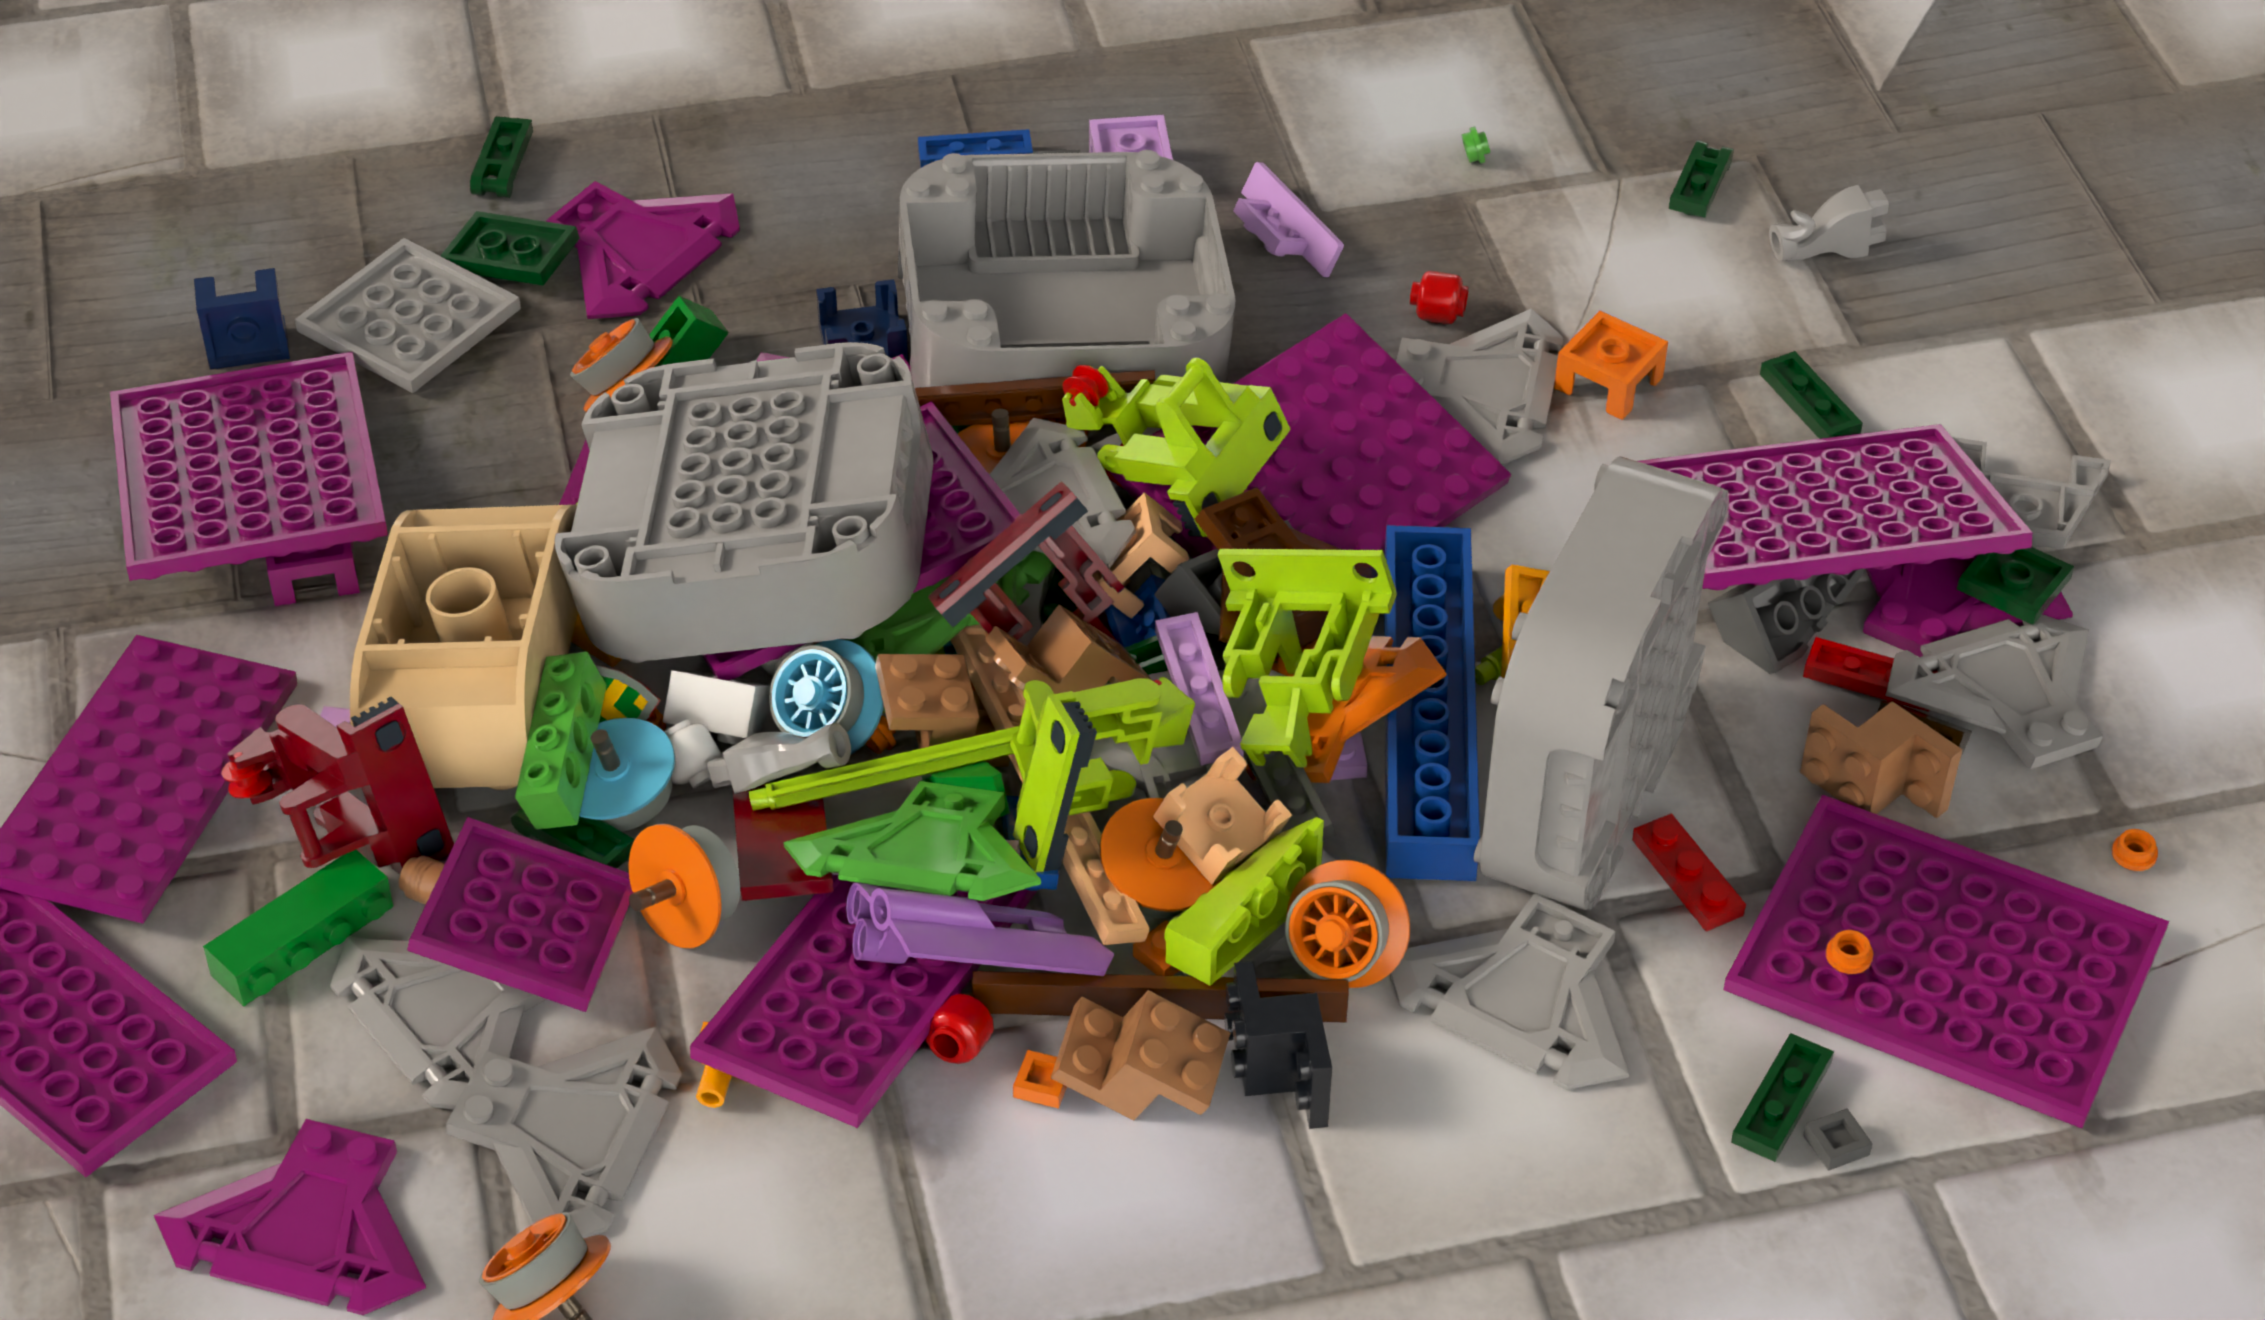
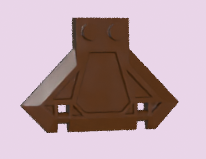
(1253, 523)

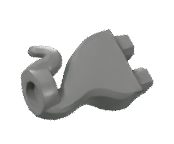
(1841, 226)
(778, 754)

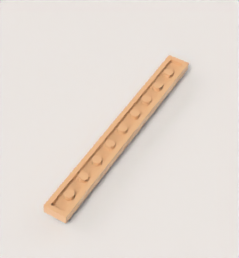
(1112, 913)

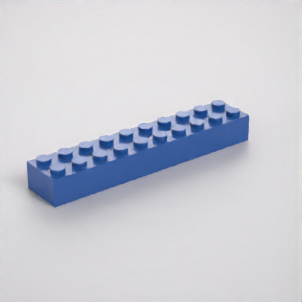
(1433, 736)

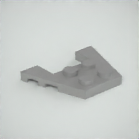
(2044, 505)

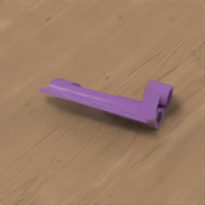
(959, 929)

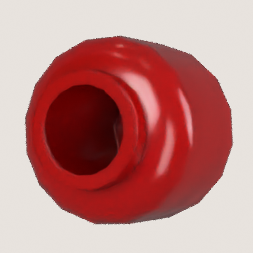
(1439, 297)
(960, 1029)

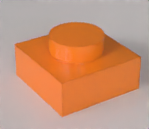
(1153, 952)
(1035, 1080)

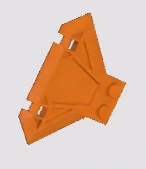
(1375, 694)

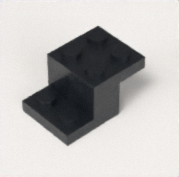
(1279, 1044)

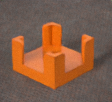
(1614, 357)

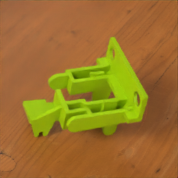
(1266, 626)

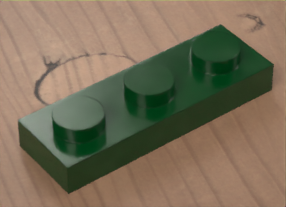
(1809, 396)
(1782, 1097)

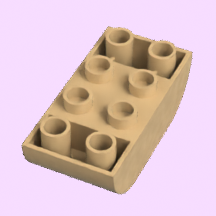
(464, 634)

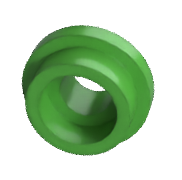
(1475, 145)

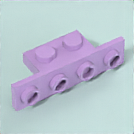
(1285, 221)

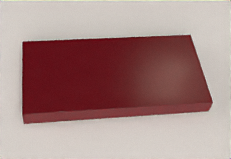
(763, 862)

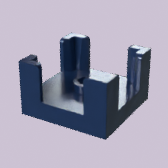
(242, 325)
(869, 325)

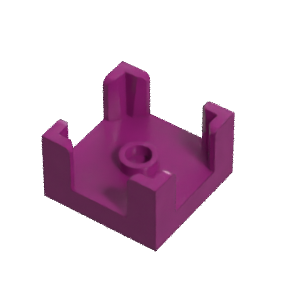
(312, 563)

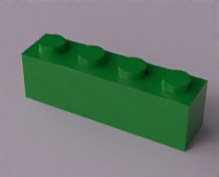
(298, 926)

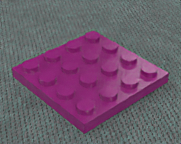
(523, 914)

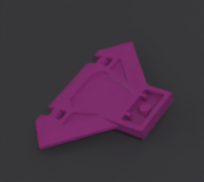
(641, 244)
(1924, 605)
(303, 1225)

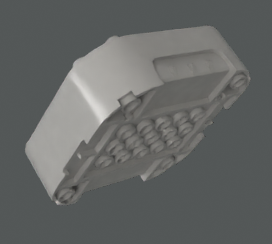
(1061, 266)
(749, 504)
(1598, 682)

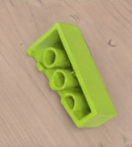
(1243, 905)

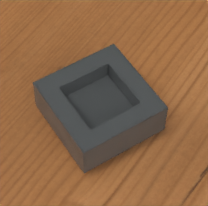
(1838, 1139)

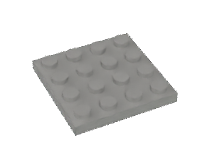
(408, 314)

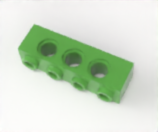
(560, 741)

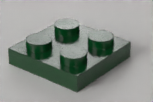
(2016, 582)

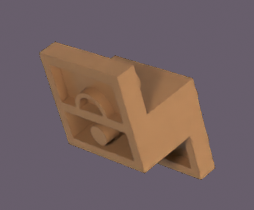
(1064, 655)
(932, 698)
(1880, 760)
(1141, 1055)

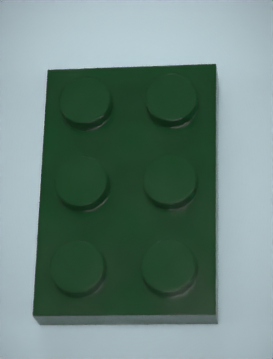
(511, 247)

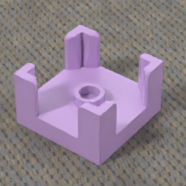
(1130, 135)

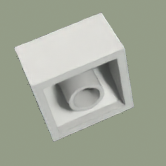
(726, 707)

